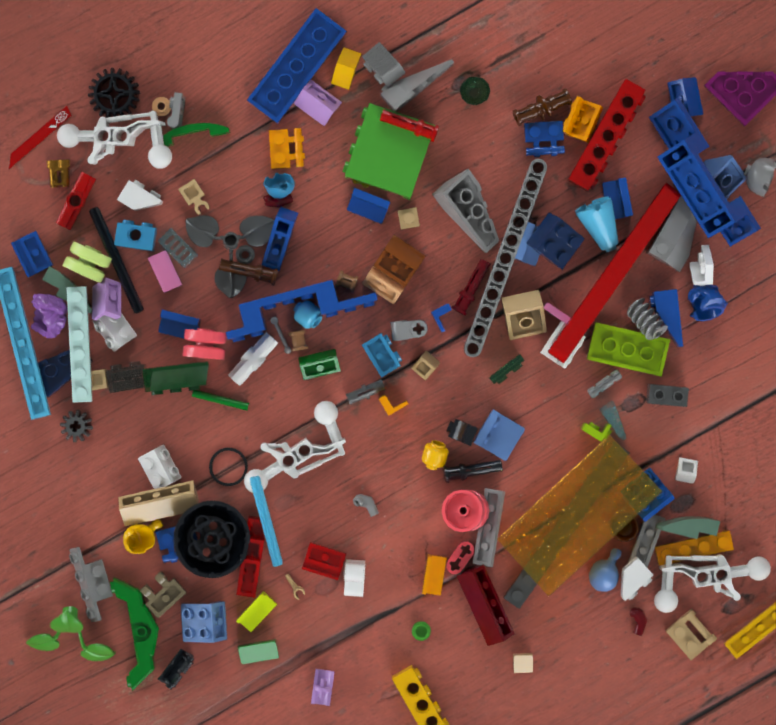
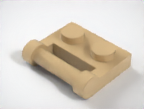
(686, 639)

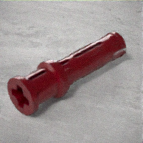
(467, 295)

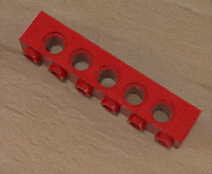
(627, 90)

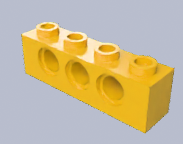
(411, 675)

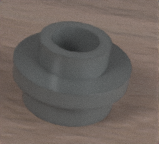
(240, 250)

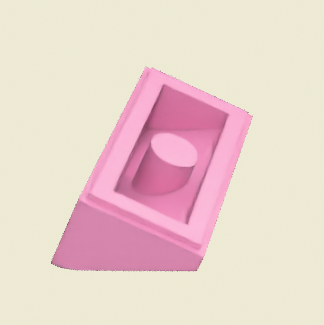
(164, 271)

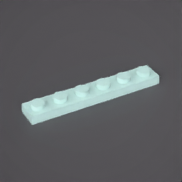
(79, 344)

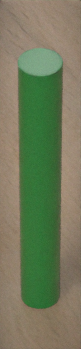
(221, 400)

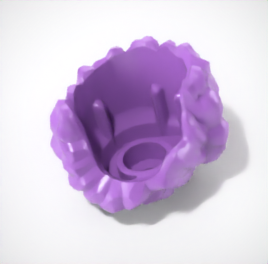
(49, 315)

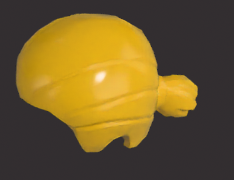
(140, 537)

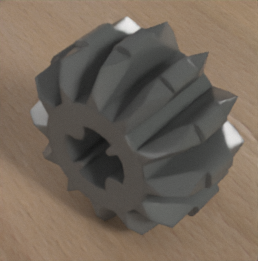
(79, 433)

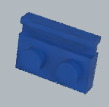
(32, 254)

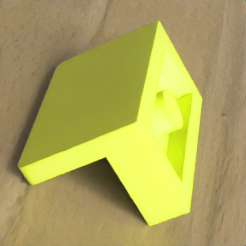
(256, 611)

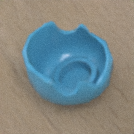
(280, 185)

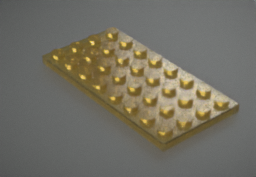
(579, 515)

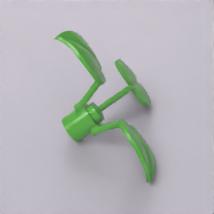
(69, 622)

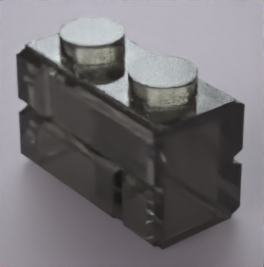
(125, 378)

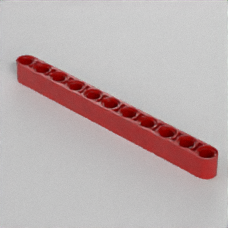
(614, 273)

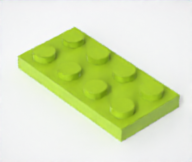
(627, 349)

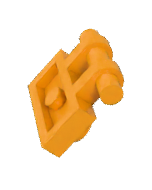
(280, 150)

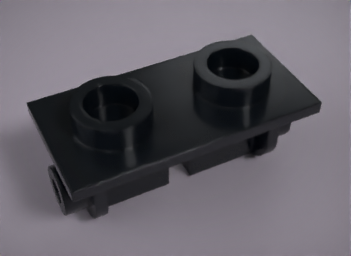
(180, 663)

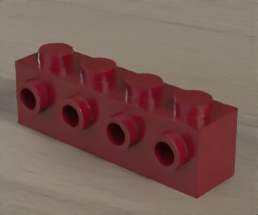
(485, 605)

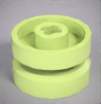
(88, 259)

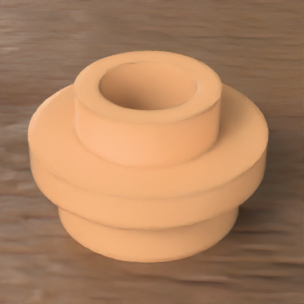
(157, 101)

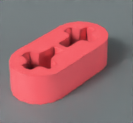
(456, 554)

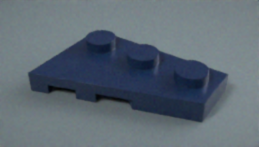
(55, 372)

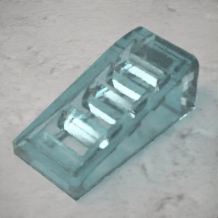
(188, 259)
(611, 414)

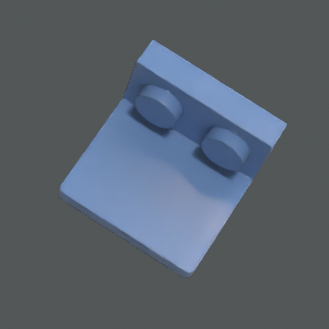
(499, 435)
(204, 622)

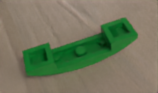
(215, 130)

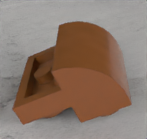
(399, 260)

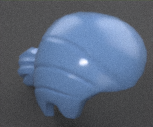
(604, 573)

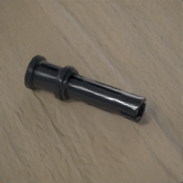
(496, 466)

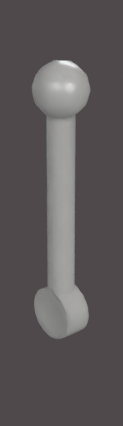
(287, 349)

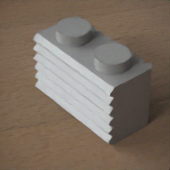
(383, 64)

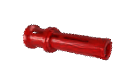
(418, 127)

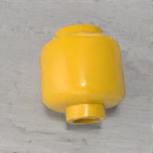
(435, 455)

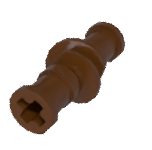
(541, 107)

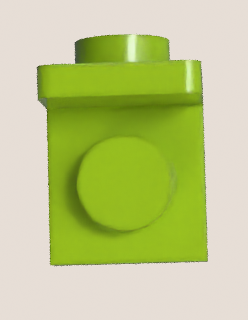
(592, 430)

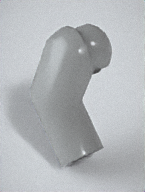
(367, 502)

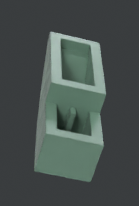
(61, 281)
(690, 526)

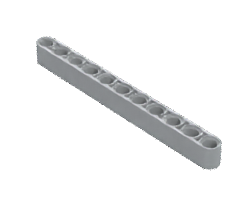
(505, 248)

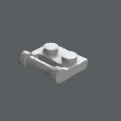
(177, 106)

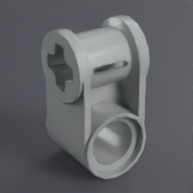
(405, 329)

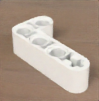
(354, 578)

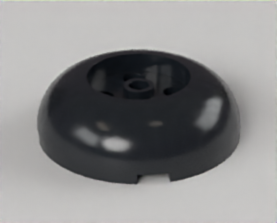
(230, 526)

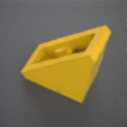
(345, 68)

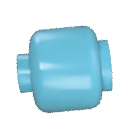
(307, 314)

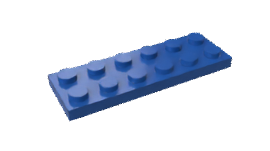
(296, 65)

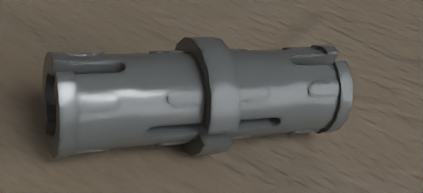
(353, 396)

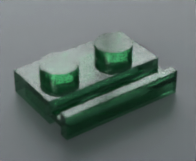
(513, 365)

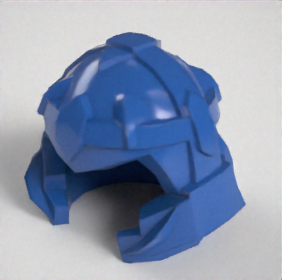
(706, 302)

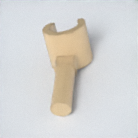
(295, 587)

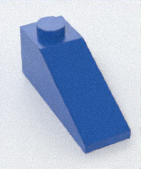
(279, 238)
(667, 307)

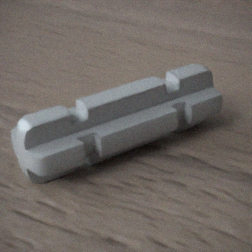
(605, 383)

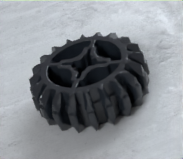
(122, 93)

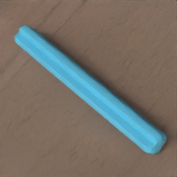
(266, 521)

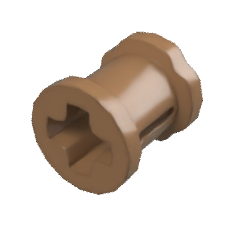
(346, 281)
(298, 340)

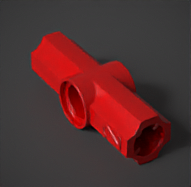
(69, 212)

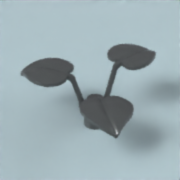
(203, 231)

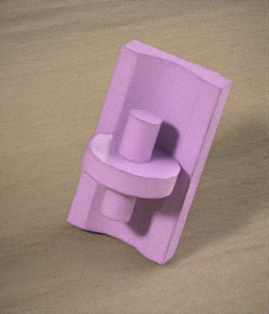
(322, 687)

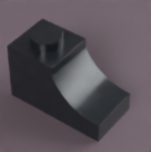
(461, 431)

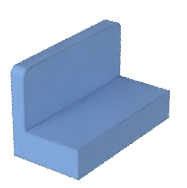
(525, 252)

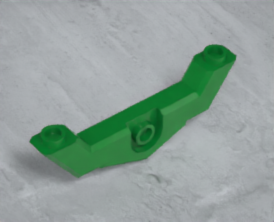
(144, 630)

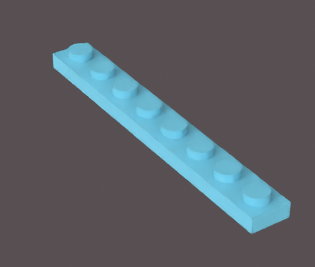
(23, 345)

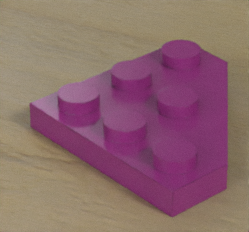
(743, 92)

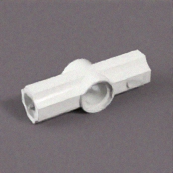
(253, 359)

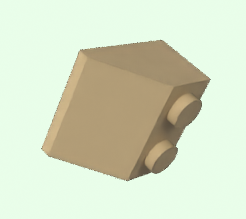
(524, 314)

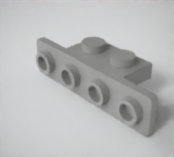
(92, 581)

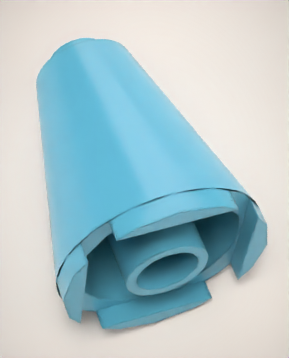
(600, 222)

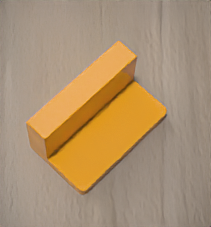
(388, 407)
(434, 575)

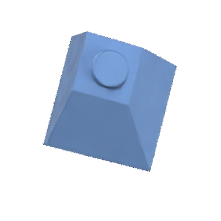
(726, 173)

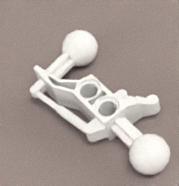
(159, 155)
(325, 414)
(667, 600)

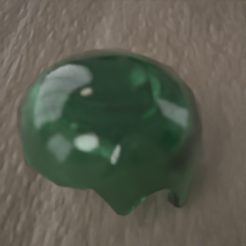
(474, 90)

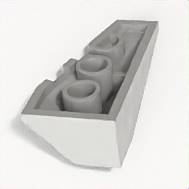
(408, 88)
(465, 205)
(675, 237)

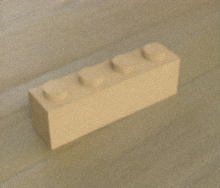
(157, 503)

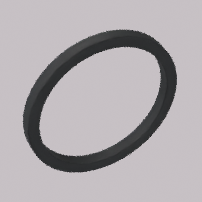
(228, 449)

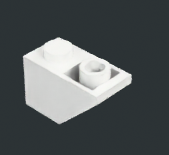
(137, 198)
(633, 577)

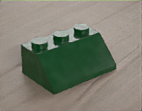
(175, 377)

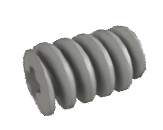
(645, 320)

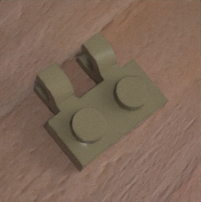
(166, 597)

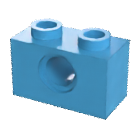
(124, 239)

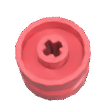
(204, 344)
(463, 521)

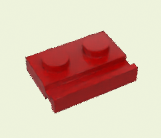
(324, 561)

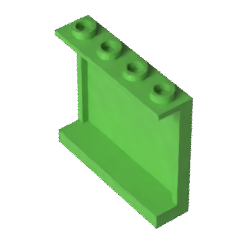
(386, 154)

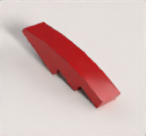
(251, 565)

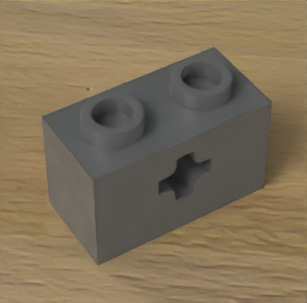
(667, 395)

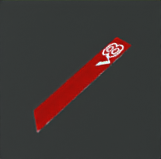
(39, 136)

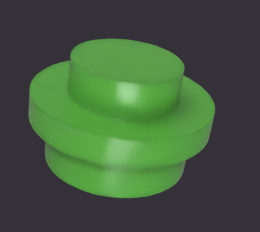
(421, 631)

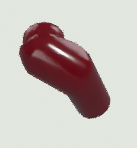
(271, 202)
(640, 619)

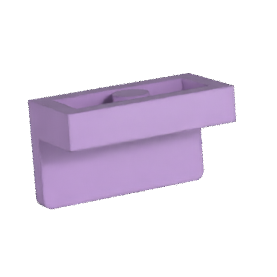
(317, 102)
(106, 299)

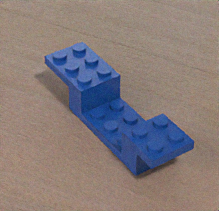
(694, 179)
(327, 299)

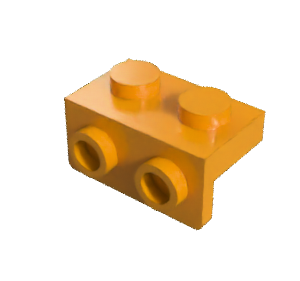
(582, 119)

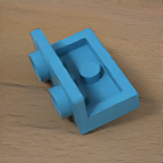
(382, 355)

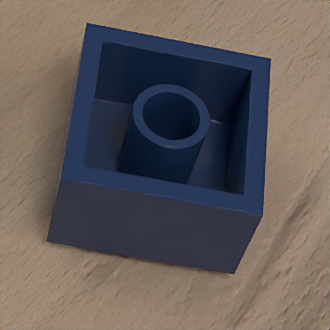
(555, 240)

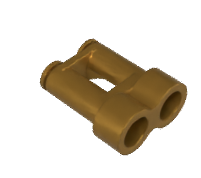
(59, 165)

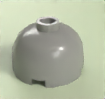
(760, 175)

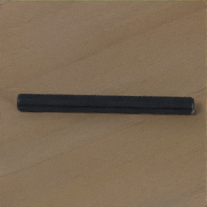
(116, 260)

